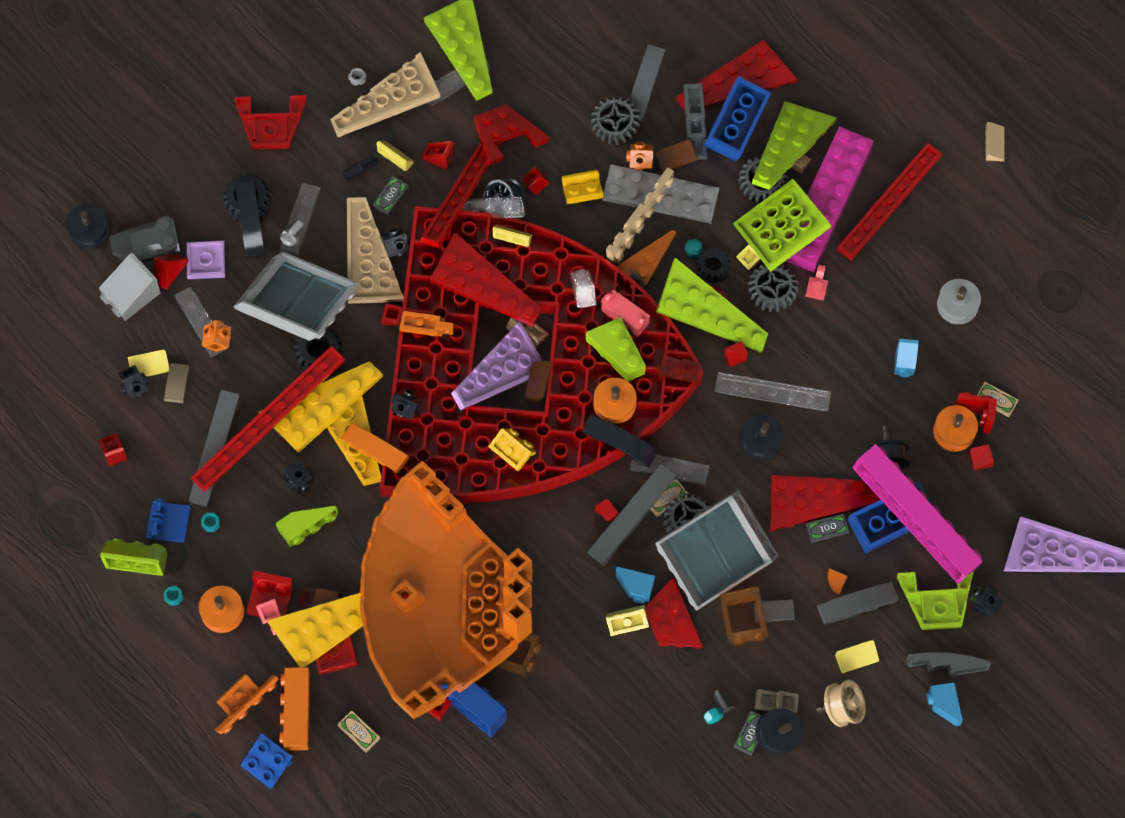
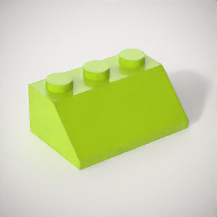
(134, 557)

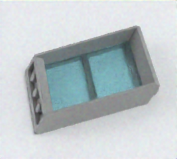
(296, 296)
(717, 550)

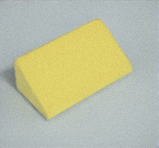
(394, 155)
(512, 235)
(150, 363)
(627, 620)
(857, 656)

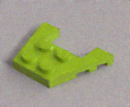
(936, 607)

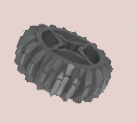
(608, 120)
(755, 191)
(758, 291)
(684, 505)

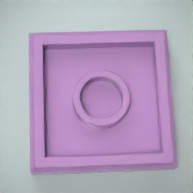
(206, 259)

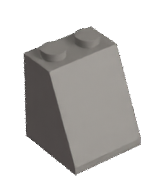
(129, 288)

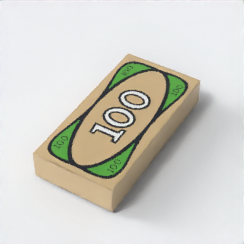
(1005, 402)
(675, 489)
(358, 731)

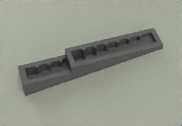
(217, 438)
(631, 515)

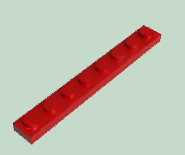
(456, 198)
(889, 201)

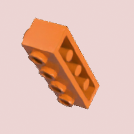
(296, 709)

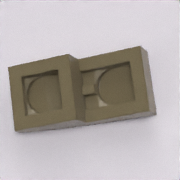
(176, 383)
(770, 700)

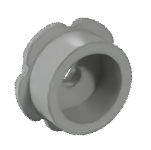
(357, 72)

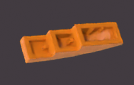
(374, 448)

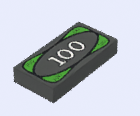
(390, 196)
(827, 528)
(747, 740)

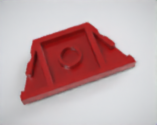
(671, 619)

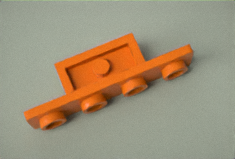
(240, 698)

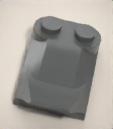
(146, 240)

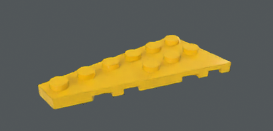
(326, 405)
(364, 467)
(318, 628)

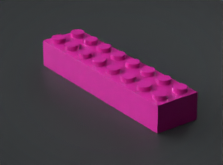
(832, 190)
(917, 513)

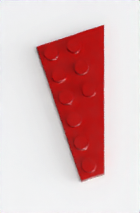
(756, 65)
(475, 278)

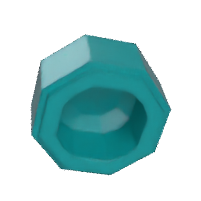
(693, 248)
(210, 522)
(173, 595)
(713, 715)

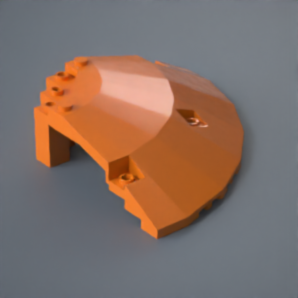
(463, 599)

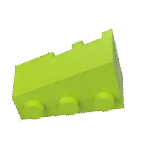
(618, 348)

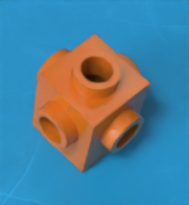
(640, 156)
(216, 336)

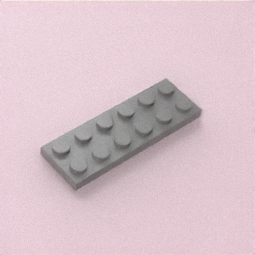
(682, 199)

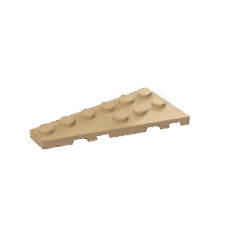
(391, 96)
(635, 222)
(368, 258)

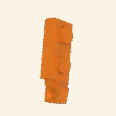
(425, 324)

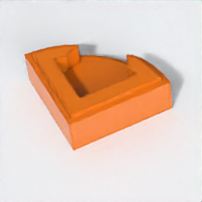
(836, 580)

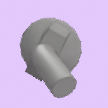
(289, 237)

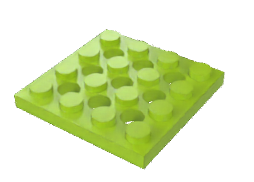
(793, 224)

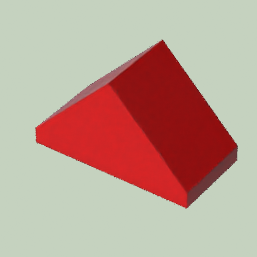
(439, 153)
(168, 268)
(113, 449)

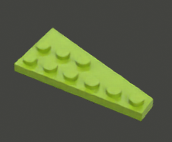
(459, 37)
(791, 138)
(699, 305)

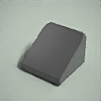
(724, 700)

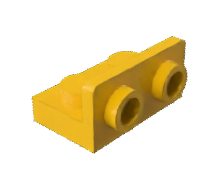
(582, 187)
(512, 448)

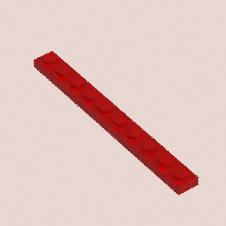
(267, 419)

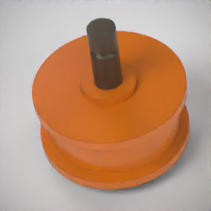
(615, 400)
(955, 428)
(221, 609)

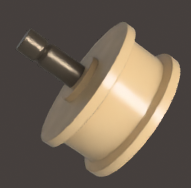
(843, 703)

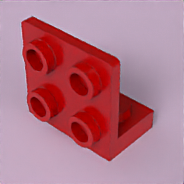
(982, 405)
(268, 587)

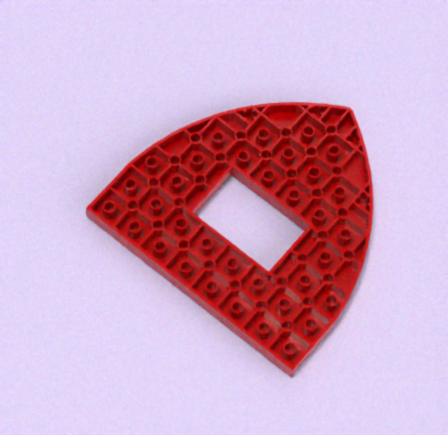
(432, 366)

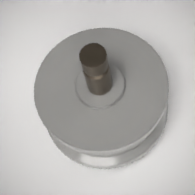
(958, 301)

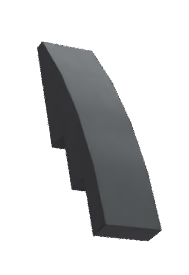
(646, 79)
(695, 118)
(857, 602)
(955, 663)

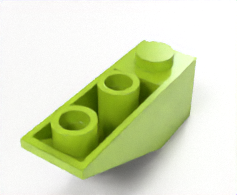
(302, 523)

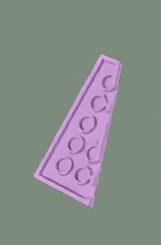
(500, 370)
(1050, 549)

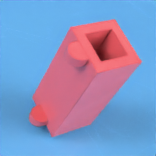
(618, 306)

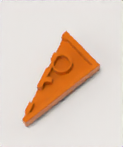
(648, 259)

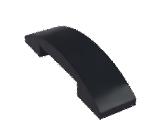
(249, 219)
(620, 440)

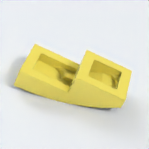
(749, 257)

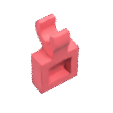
(817, 286)
(268, 611)

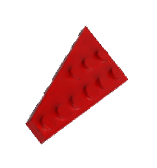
(814, 498)

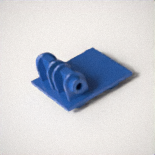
(168, 521)
(267, 761)

